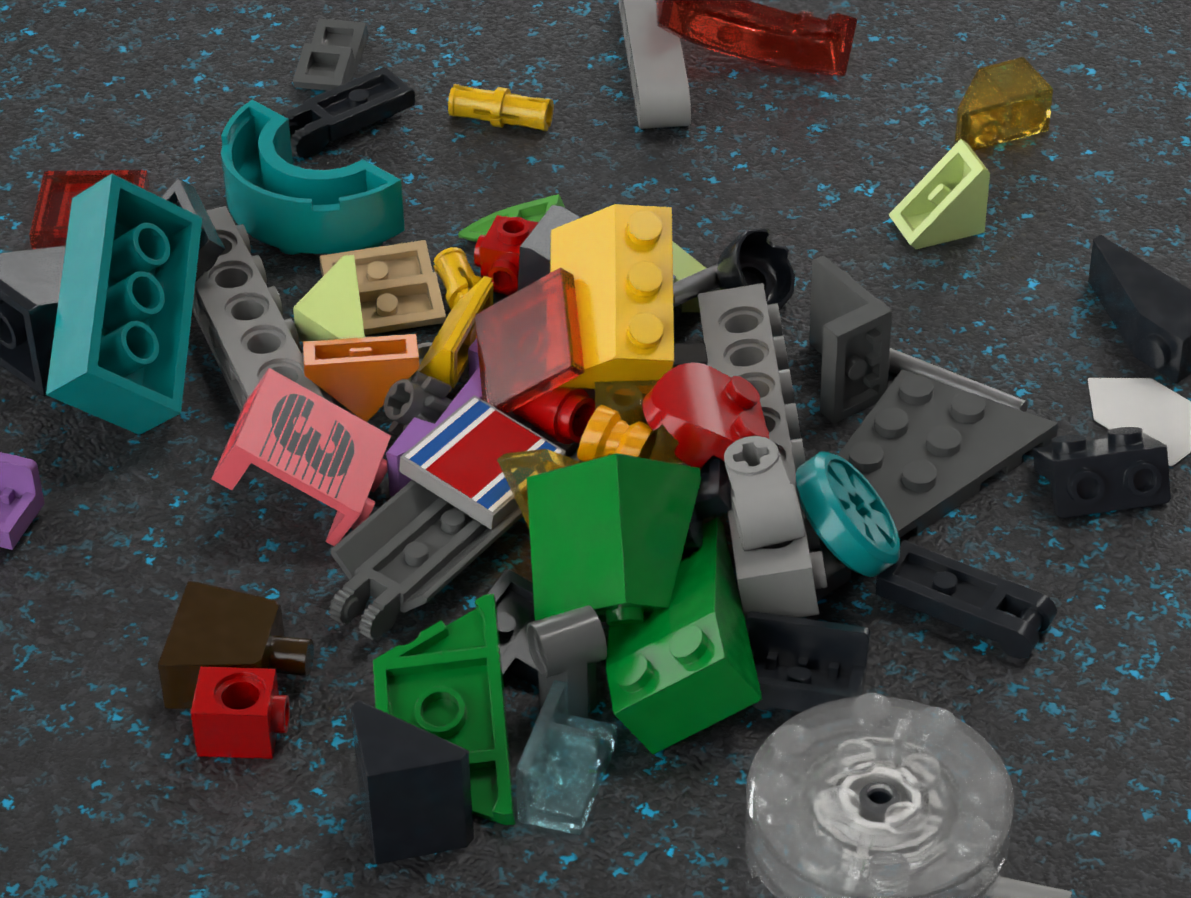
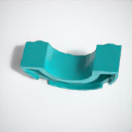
(300, 206)

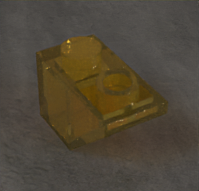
(1004, 105)

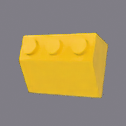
(621, 290)

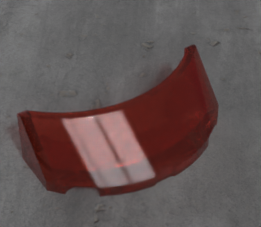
(762, 33)

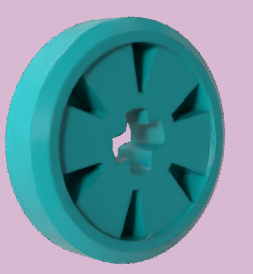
(847, 514)

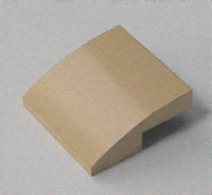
(394, 286)

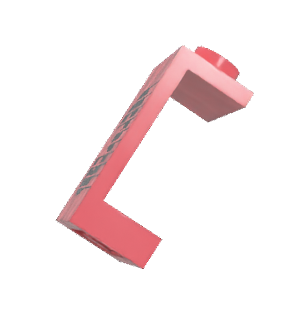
(309, 447)

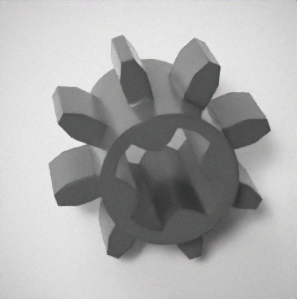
(419, 398)

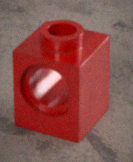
(238, 712)

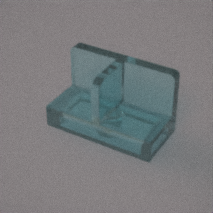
(562, 765)

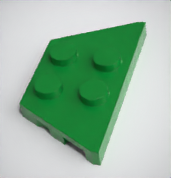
(455, 689)

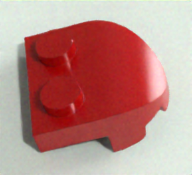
(704, 411)

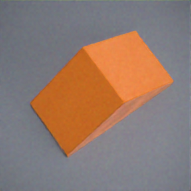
(361, 369)

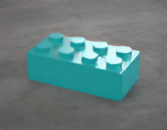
(125, 305)

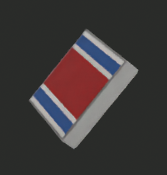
(462, 463)

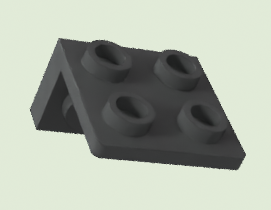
(854, 341)

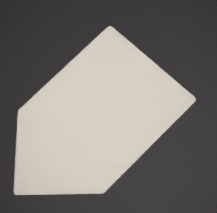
(1147, 406)

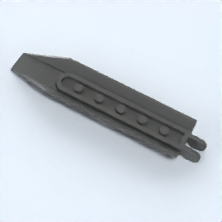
(412, 551)

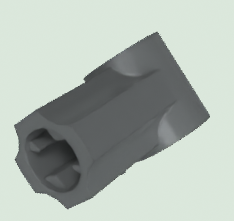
(567, 650)

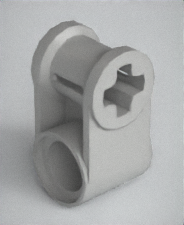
(761, 494)

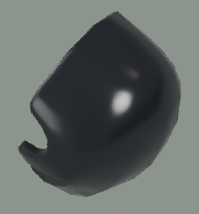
(756, 260)

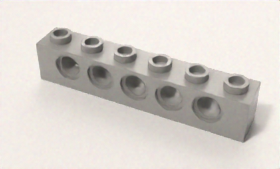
(245, 317)

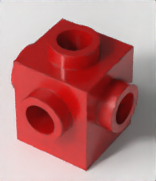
(499, 252)

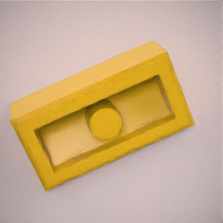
(449, 350)

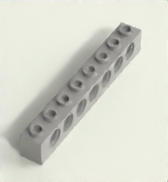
(748, 341)

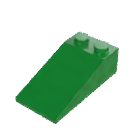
(686, 660)

